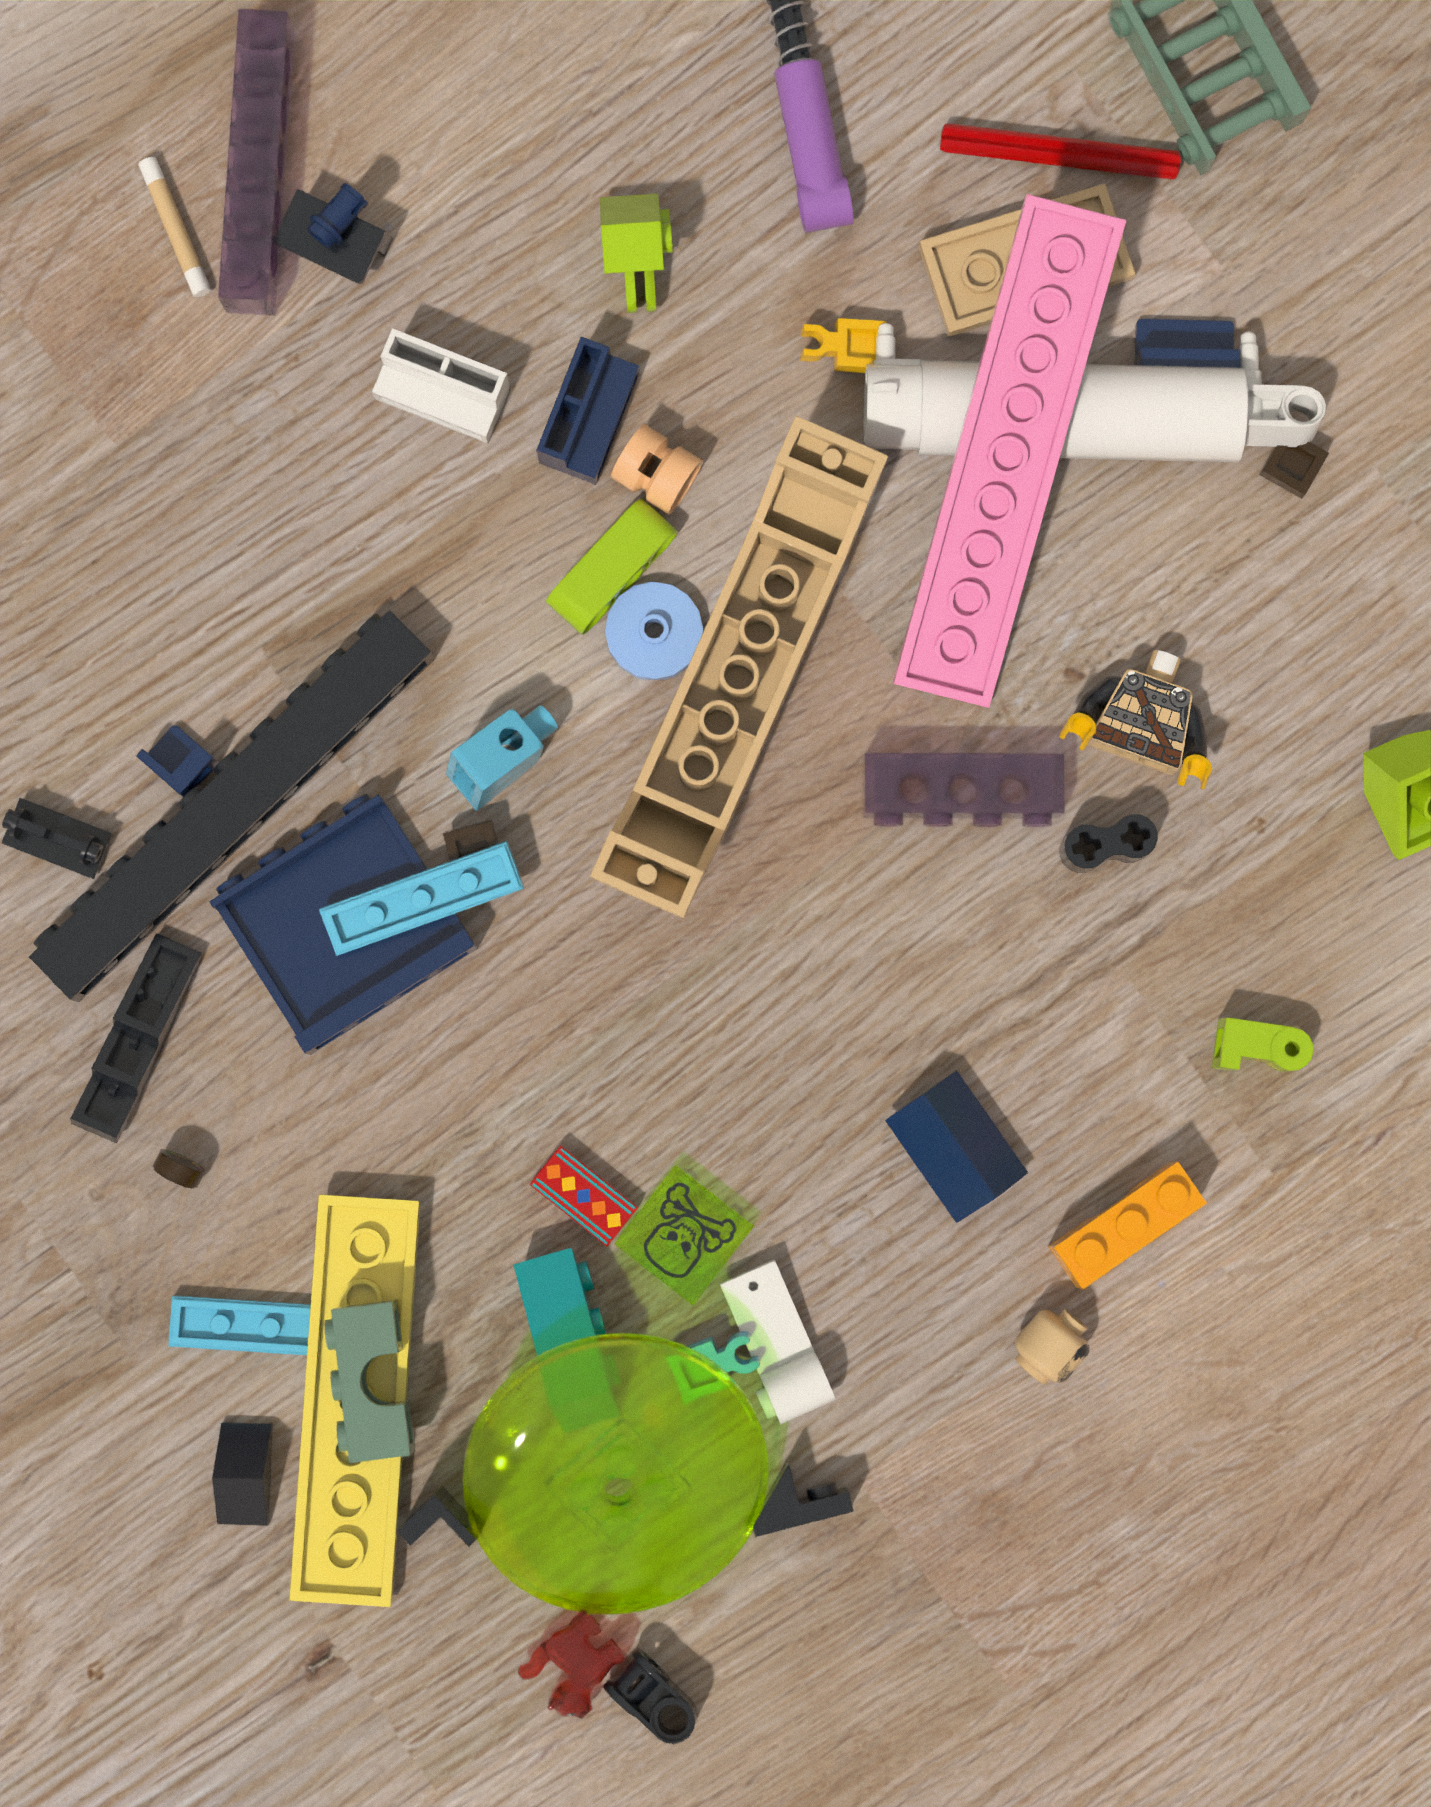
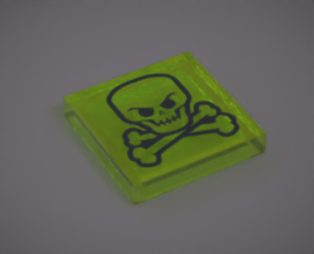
(684, 1235)

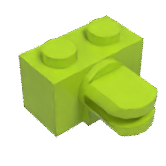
(634, 240)

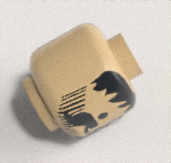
(1052, 1346)

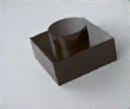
(1294, 467)
(470, 839)

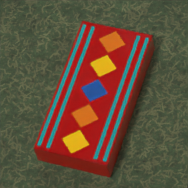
(583, 1196)

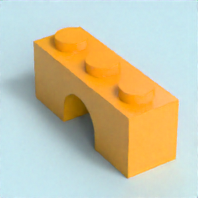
(1127, 1225)

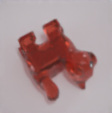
(584, 1664)

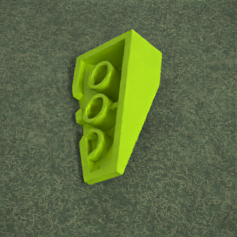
(1400, 791)

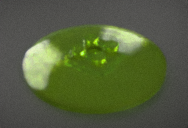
(604, 1414)

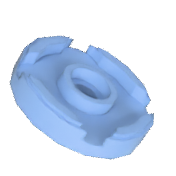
(647, 656)

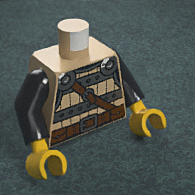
(1145, 720)

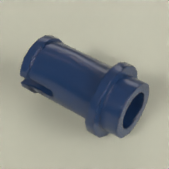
(336, 216)

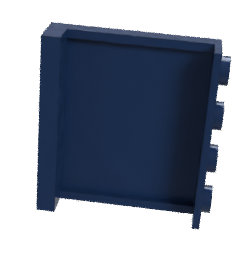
(287, 943)

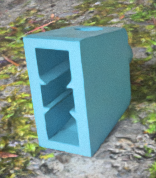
(485, 768)

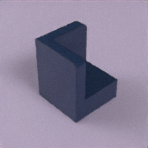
(179, 761)

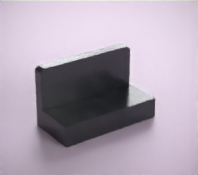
(350, 258)
(438, 1506)

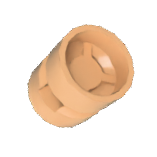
(670, 479)

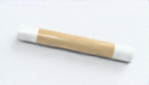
(174, 227)

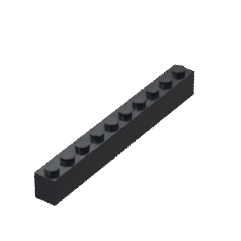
(231, 807)

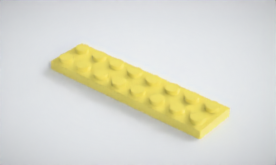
(344, 1508)

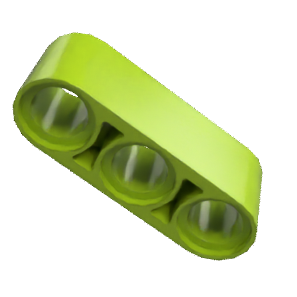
(611, 566)

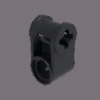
(651, 1696)

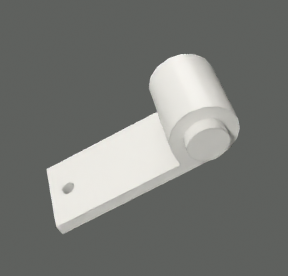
(788, 1362)

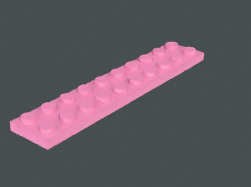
(1008, 449)

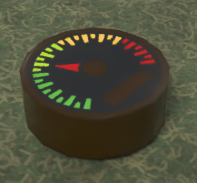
(178, 1169)

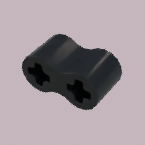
(1108, 843)

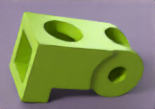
(1277, 1045)

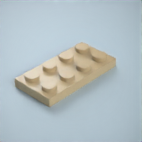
(971, 262)

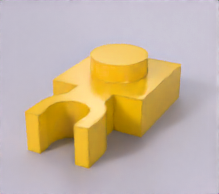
(850, 345)

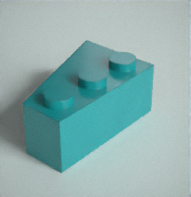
(557, 1299)

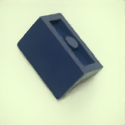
(1185, 343)

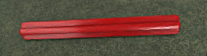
(1060, 151)

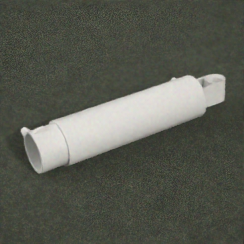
(1116, 414)

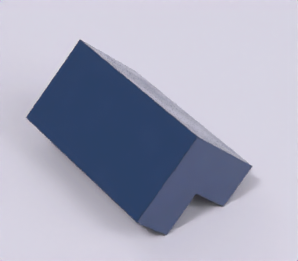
(587, 411)
(956, 1147)

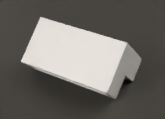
(441, 386)

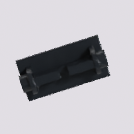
(55, 837)

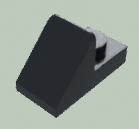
(785, 1510)

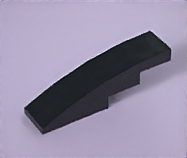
(136, 1038)

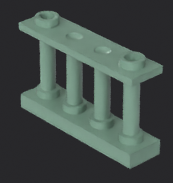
(1258, 59)

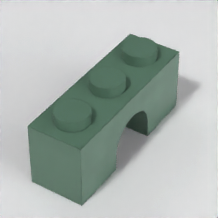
(370, 1426)

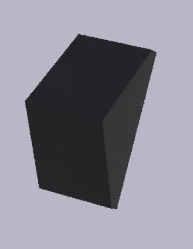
(243, 1473)

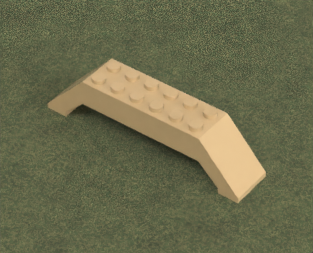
(741, 668)

